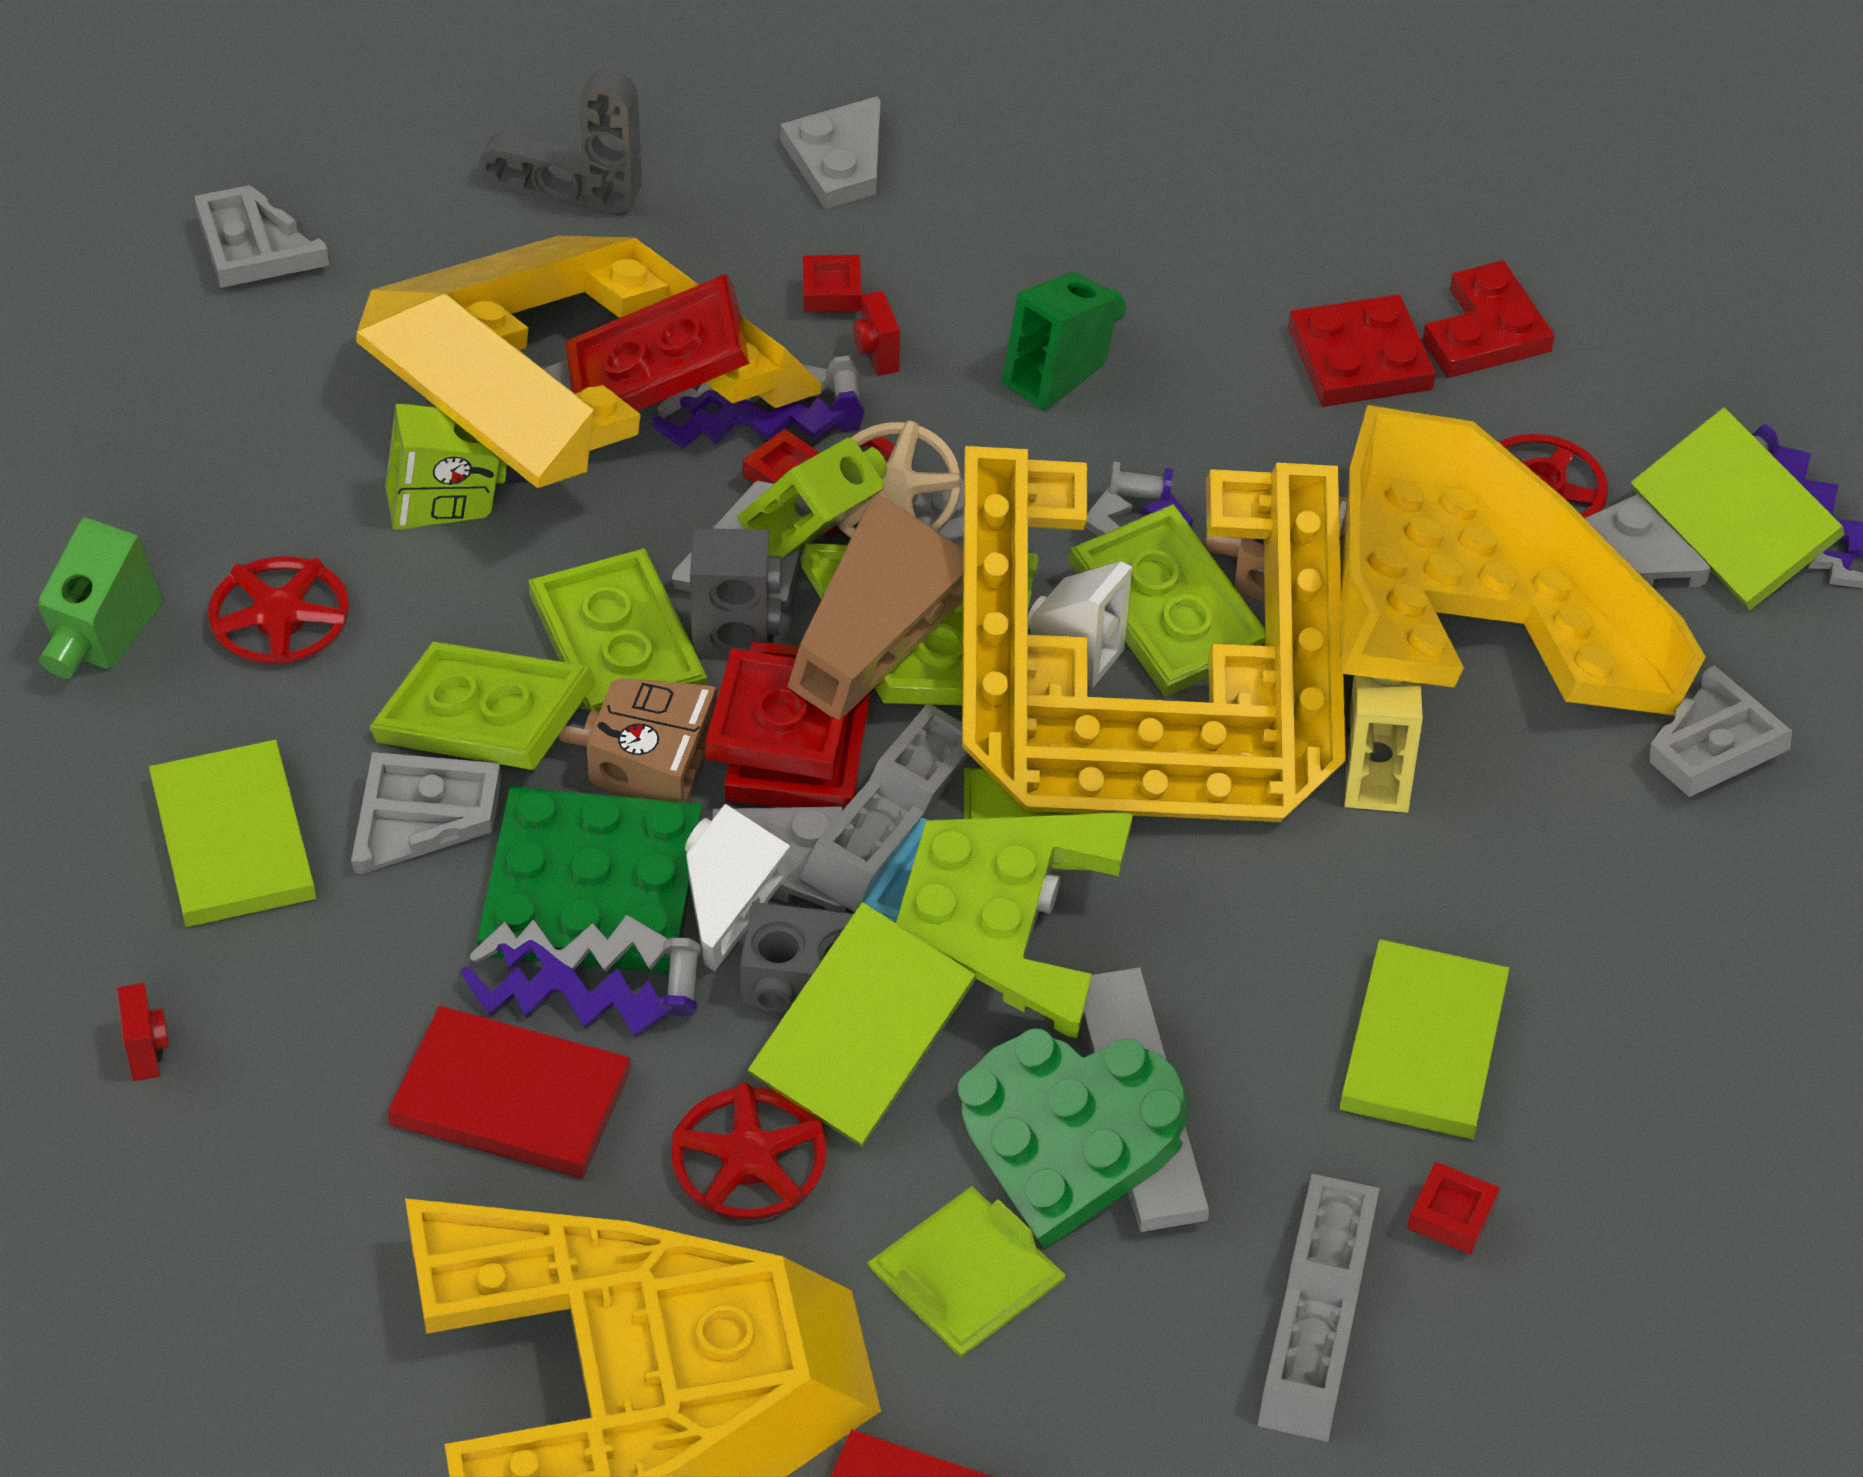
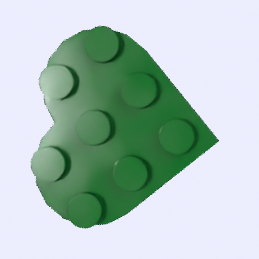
(1072, 1128)

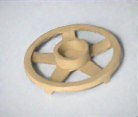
(901, 481)

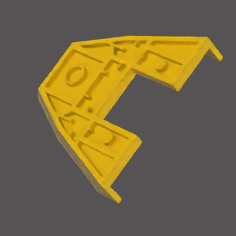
(1468, 530)
(683, 1342)

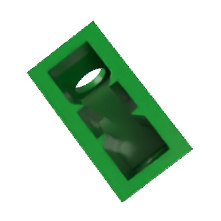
(1059, 337)

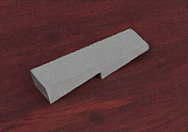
(887, 808)
(1121, 1010)
(1318, 1308)

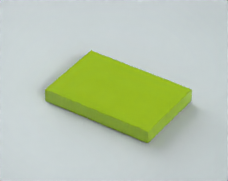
(1738, 508)
(1175, 598)
(616, 623)
(483, 705)
(231, 833)
(862, 1024)
(1425, 1039)

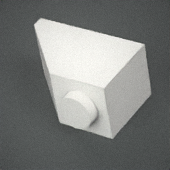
(1090, 607)
(728, 869)

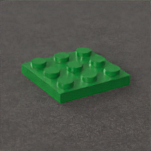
(590, 862)

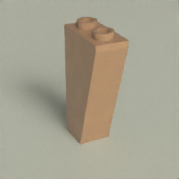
(879, 606)

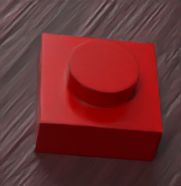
(831, 283)
(878, 333)
(142, 1031)
(1453, 1208)

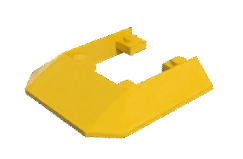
(461, 346)
(1271, 708)

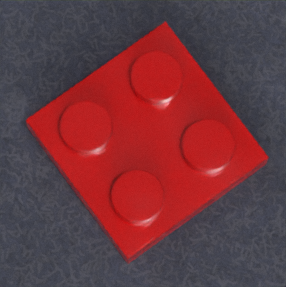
(1361, 350)
(767, 723)

